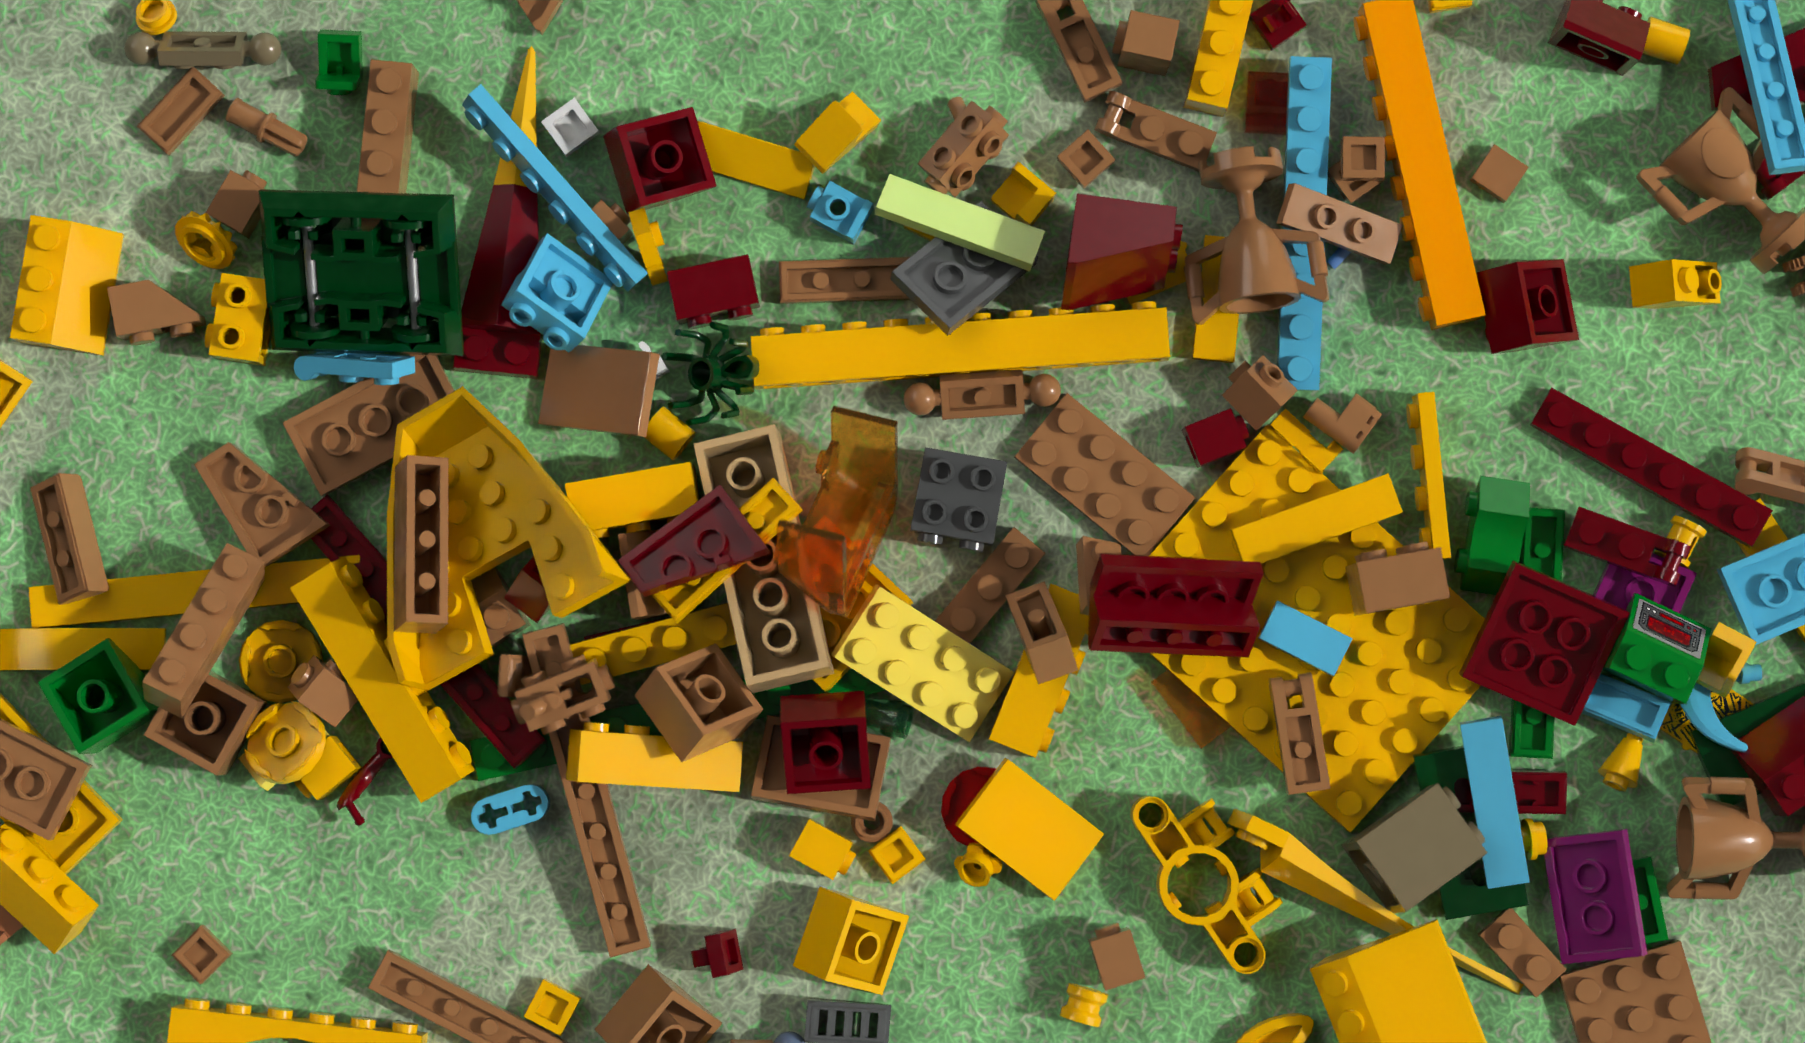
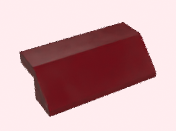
(1173, 605)

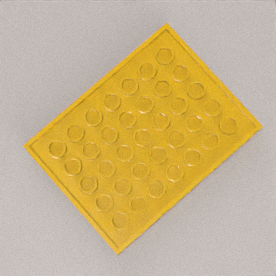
(1397, 674)

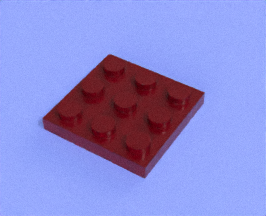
(1544, 643)

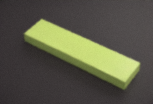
(959, 222)

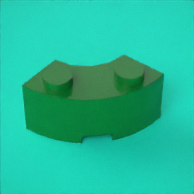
(1494, 533)

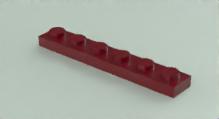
(1651, 468)

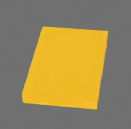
(1029, 829)

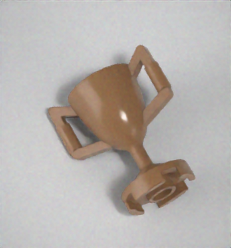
(1723, 172)
(1254, 262)
(1721, 838)

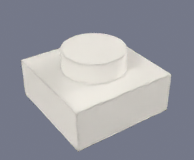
(570, 127)

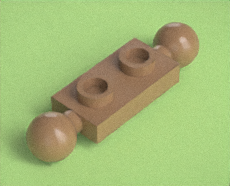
(982, 394)

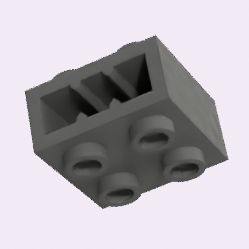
(958, 499)

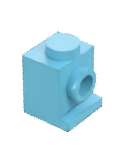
(847, 225)

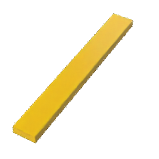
(161, 595)

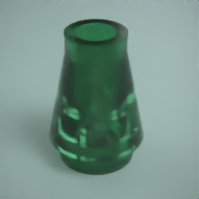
(889, 717)

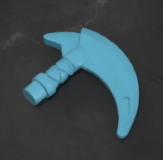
(1703, 717)

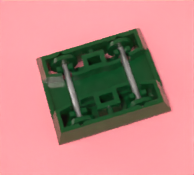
(364, 268)

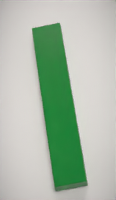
(1543, 551)

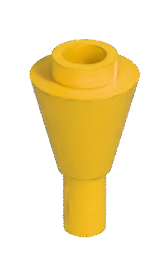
(1623, 764)

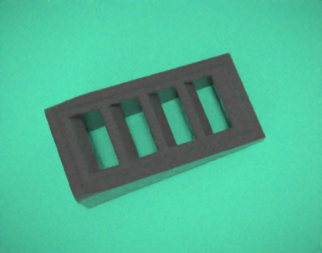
(812, 1021)

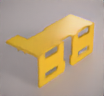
(1299, 436)

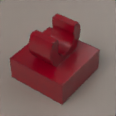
(1277, 22)
(720, 953)

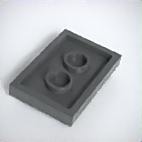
(953, 281)

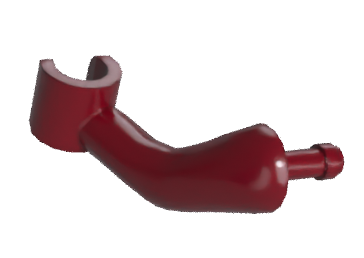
(362, 781)

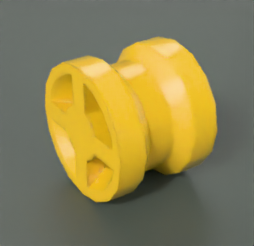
(1083, 1005)

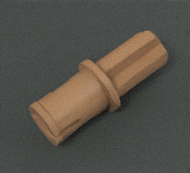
(266, 127)

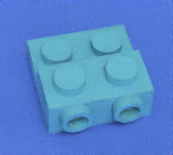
(557, 294)

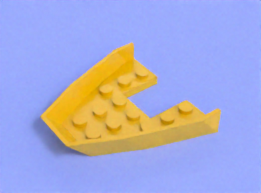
(495, 511)

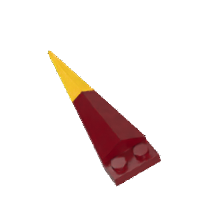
(506, 243)

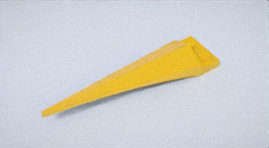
(1294, 864)

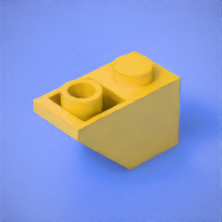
(1674, 284)

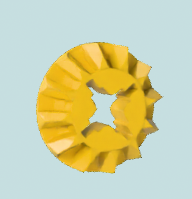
(213, 248)

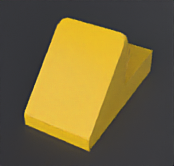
(837, 131)

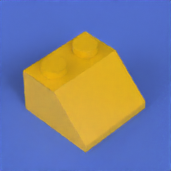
(850, 941)

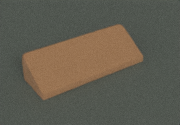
(69, 538)

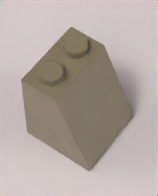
(1416, 848)

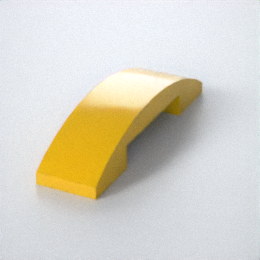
(58, 646)

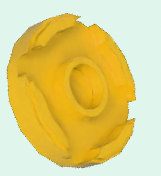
(295, 647)
(285, 742)

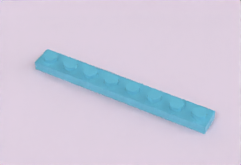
(1307, 166)

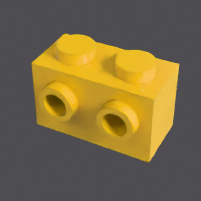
(240, 320)

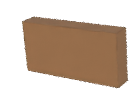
(180, 110)

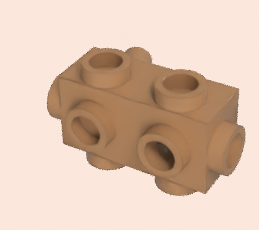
(963, 147)
(548, 700)

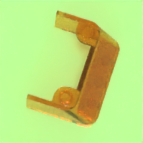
(849, 515)

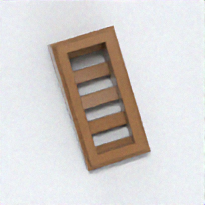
(511, 671)

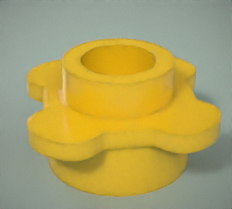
(977, 865)

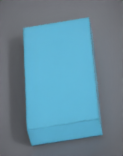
(1305, 638)
(1626, 708)

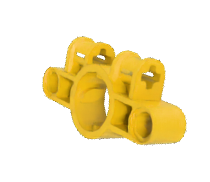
(1224, 922)

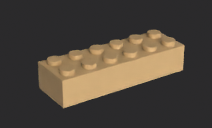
(773, 620)

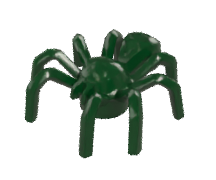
(711, 373)

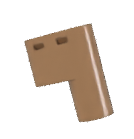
(1348, 427)

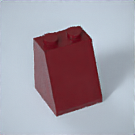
(1118, 250)

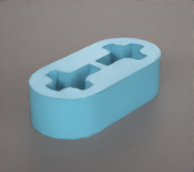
(507, 799)

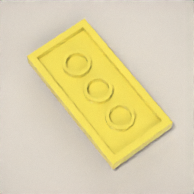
(922, 663)

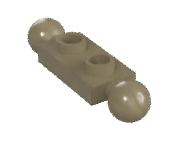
(193, 49)

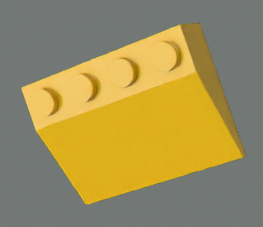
(1398, 991)

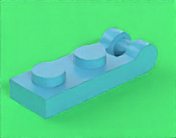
(353, 367)

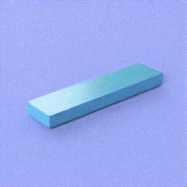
(1494, 801)

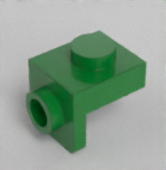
(339, 61)

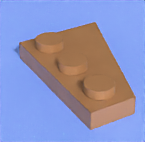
(257, 505)

